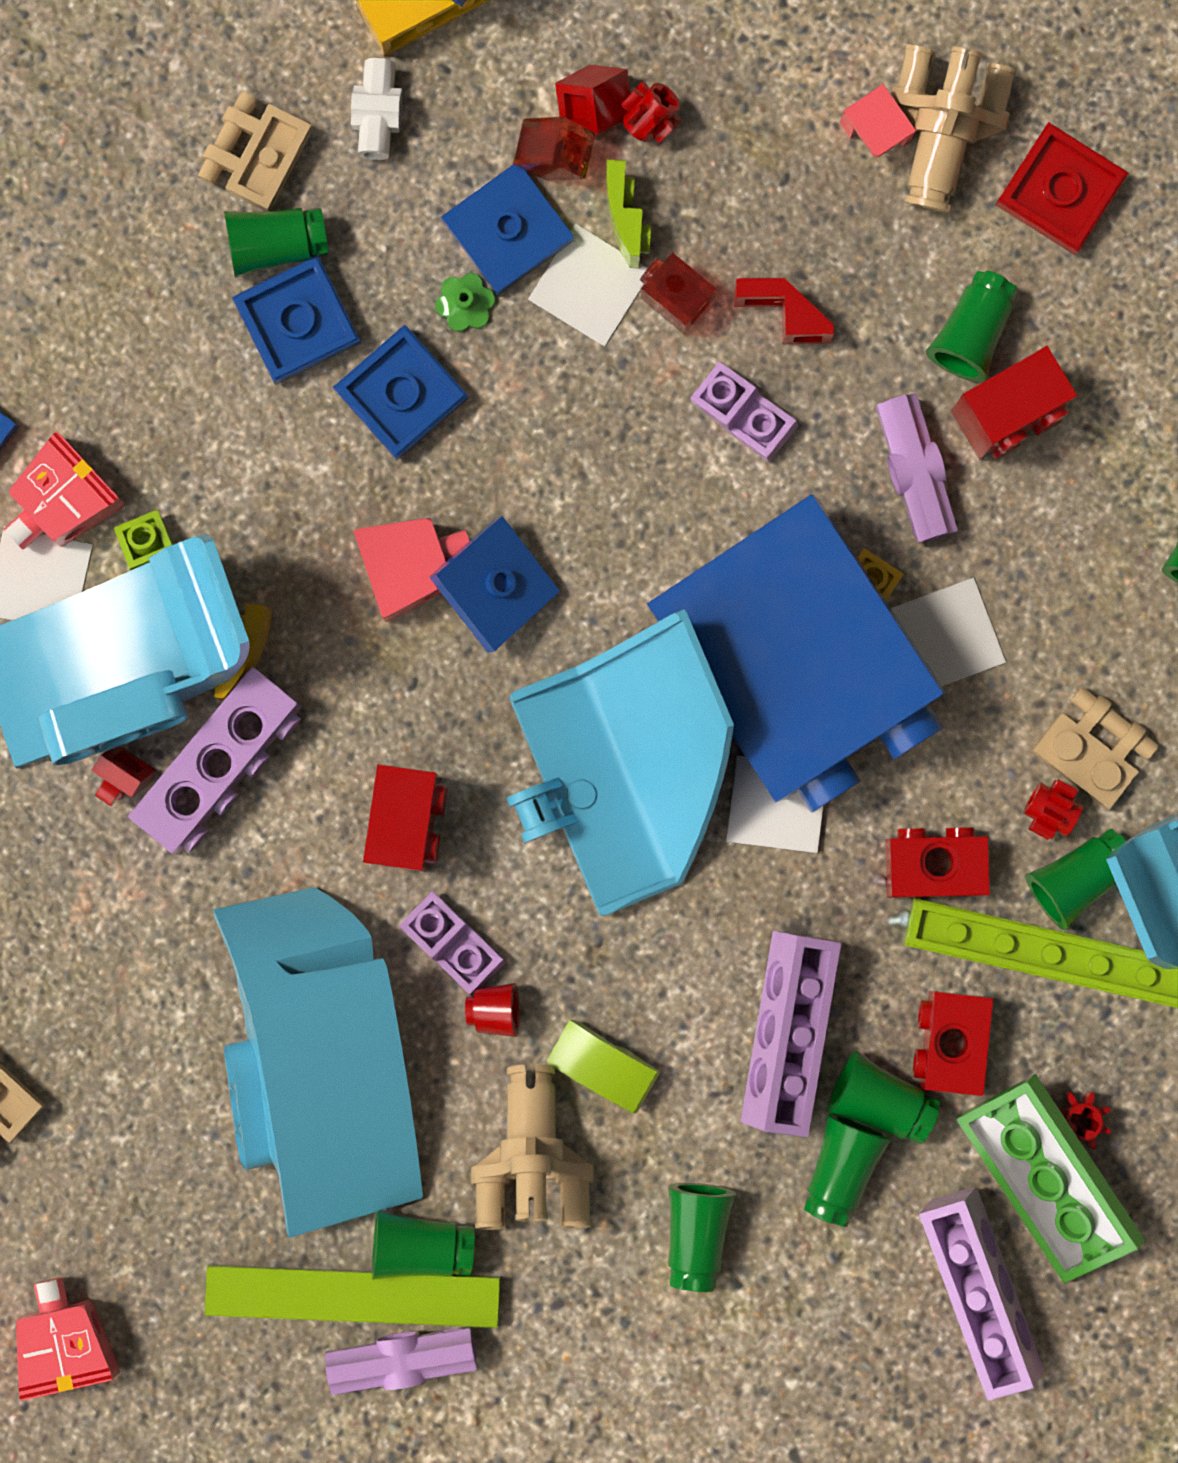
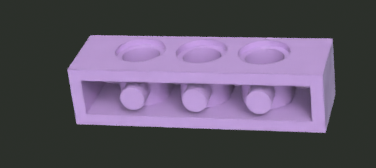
(158, 809)
(790, 1033)
(982, 1293)

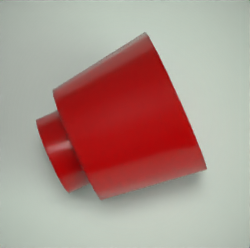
(494, 1010)

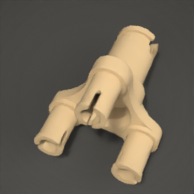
(948, 118)
(530, 1158)

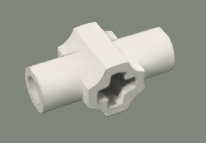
(376, 109)

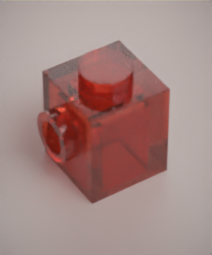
(554, 148)
(676, 292)

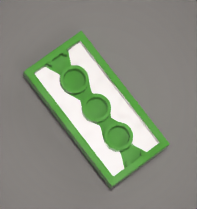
(1050, 1179)

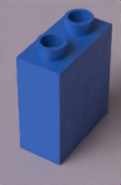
(806, 655)

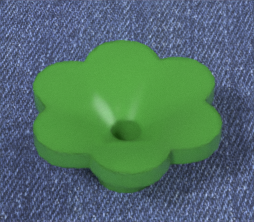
(465, 314)

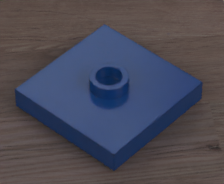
(507, 228)
(296, 320)
(400, 392)
(494, 584)

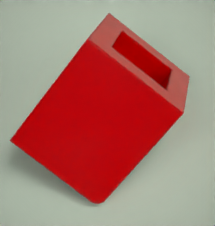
(594, 96)

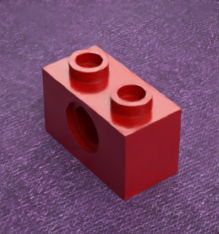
(966, 870)
(967, 1069)

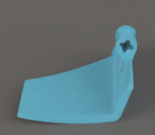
(627, 761)

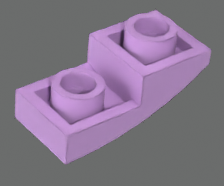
(744, 412)
(452, 943)

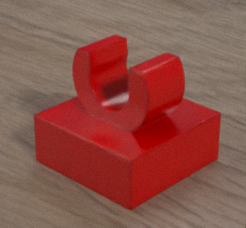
(122, 774)

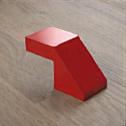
(800, 318)

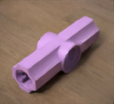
(916, 468)
(400, 1360)

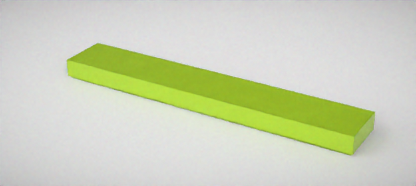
(1039, 952)
(351, 1296)

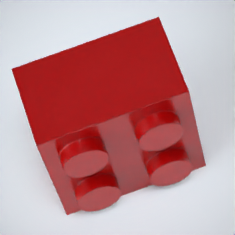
(1014, 402)
(404, 818)

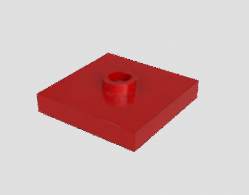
(1061, 188)

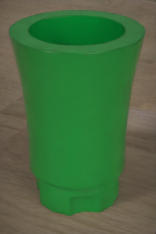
(274, 238)
(974, 327)
(1075, 880)
(882, 1100)
(843, 1169)
(697, 1234)
(420, 1247)

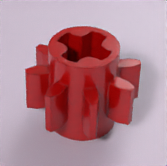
(651, 112)
(1053, 809)
(1091, 1112)

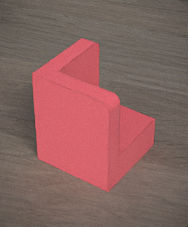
(878, 122)

